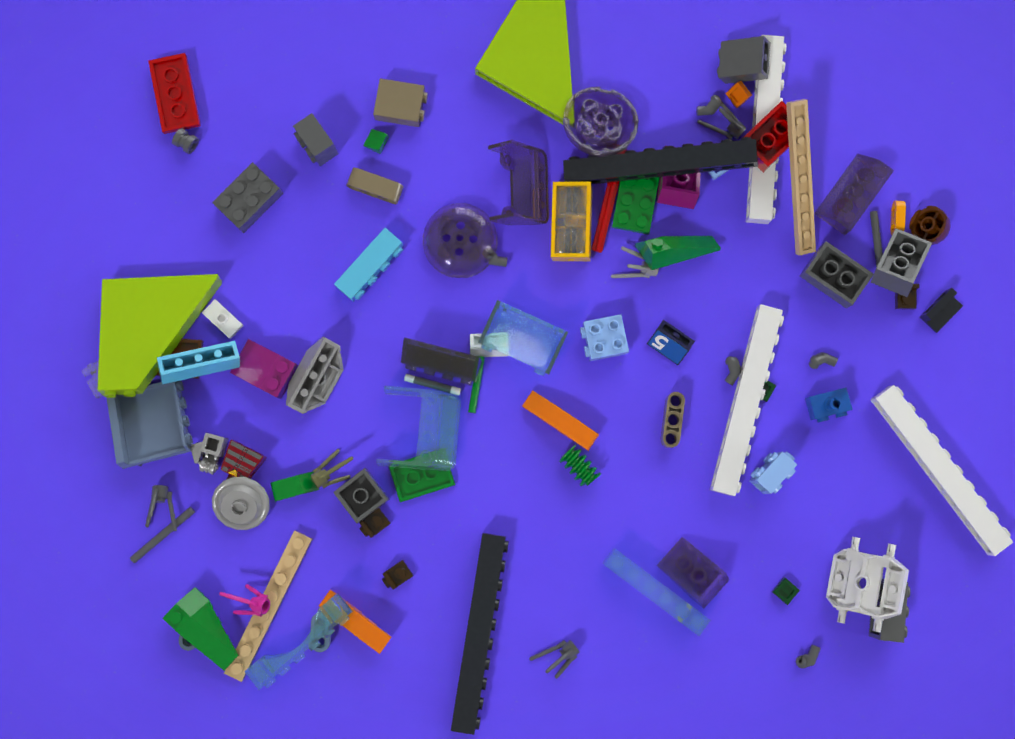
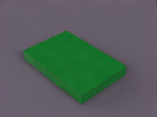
(418, 482)

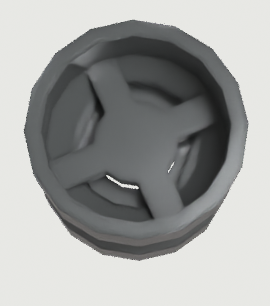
(185, 141)

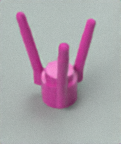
(258, 604)

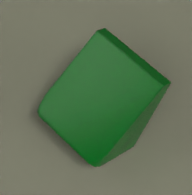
(376, 140)

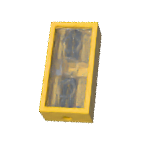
(571, 221)

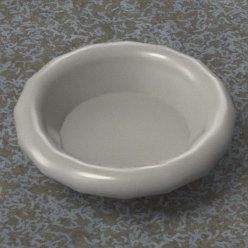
(240, 503)

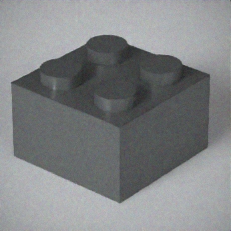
(315, 139)
(361, 495)

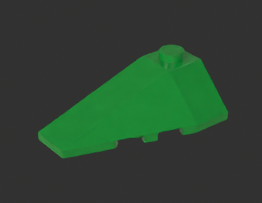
(674, 249)
(199, 625)

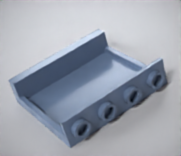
(149, 425)

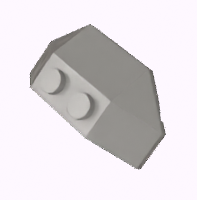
(315, 376)

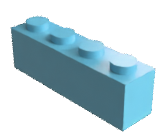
(369, 265)
(198, 362)

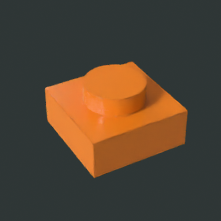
(738, 94)

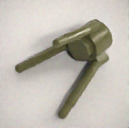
(321, 477)

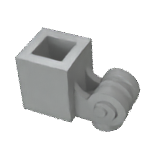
(214, 448)

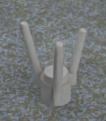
(646, 271)

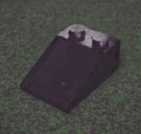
(693, 572)

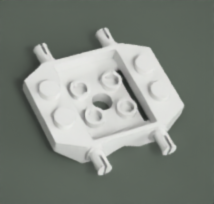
(846, 594)

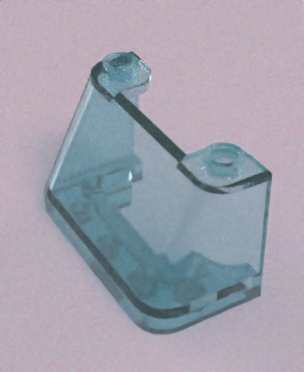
(523, 337)

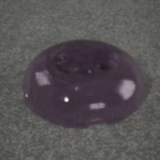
(600, 110)
(442, 254)

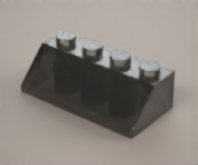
(441, 361)

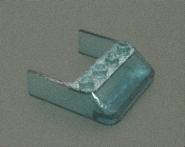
(437, 430)

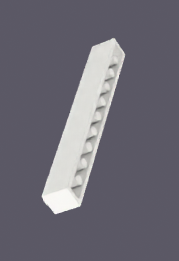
(766, 97)
(746, 400)
(942, 471)

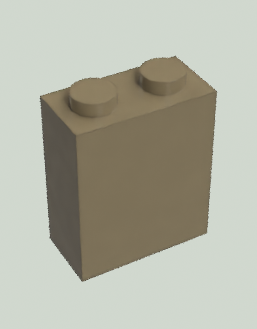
(400, 102)

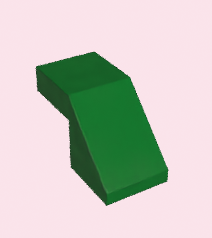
(293, 486)

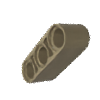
(375, 185)
(678, 412)

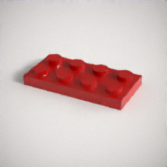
(174, 93)

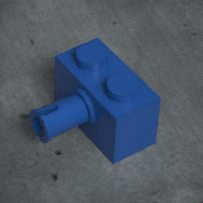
(828, 404)

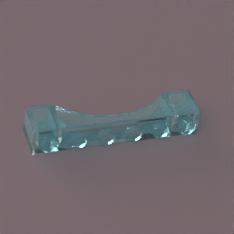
(656, 592)
(330, 614)

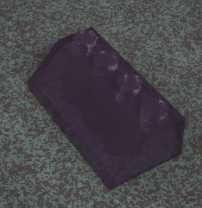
(853, 192)

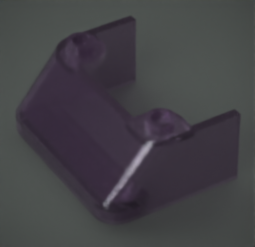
(527, 181)

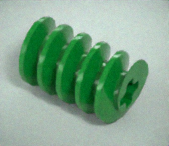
(579, 466)

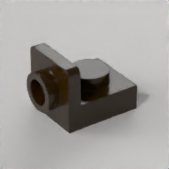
(909, 302)
(374, 523)
(397, 575)

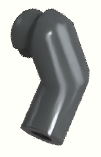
(711, 107)
(497, 260)
(821, 358)
(734, 368)
(808, 659)

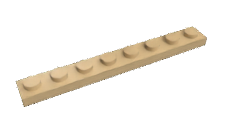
(801, 176)
(276, 591)

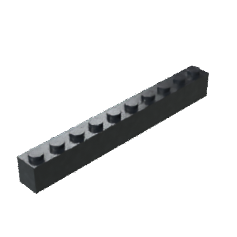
(663, 162)
(478, 634)

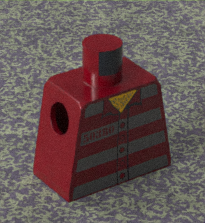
(241, 460)

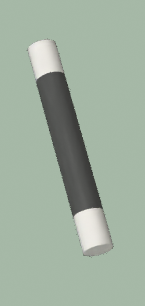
(432, 384)

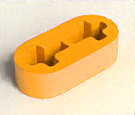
(898, 215)

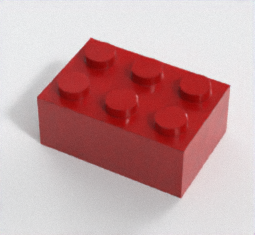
(771, 136)

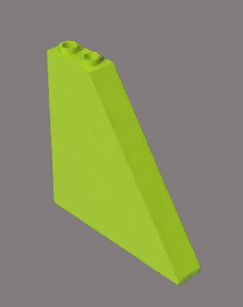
(532, 57)
(144, 322)

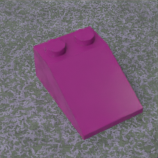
(679, 190)
(265, 369)

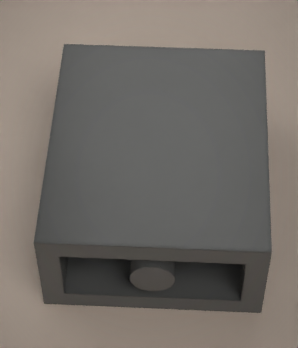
(744, 59)

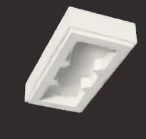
(222, 319)

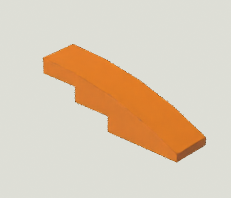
(560, 420)
(363, 627)

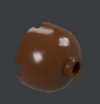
(930, 224)

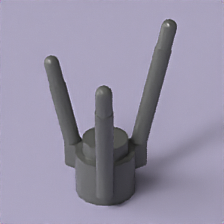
(735, 128)
(159, 494)
(568, 653)

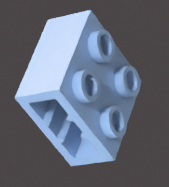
(604, 337)
(773, 472)

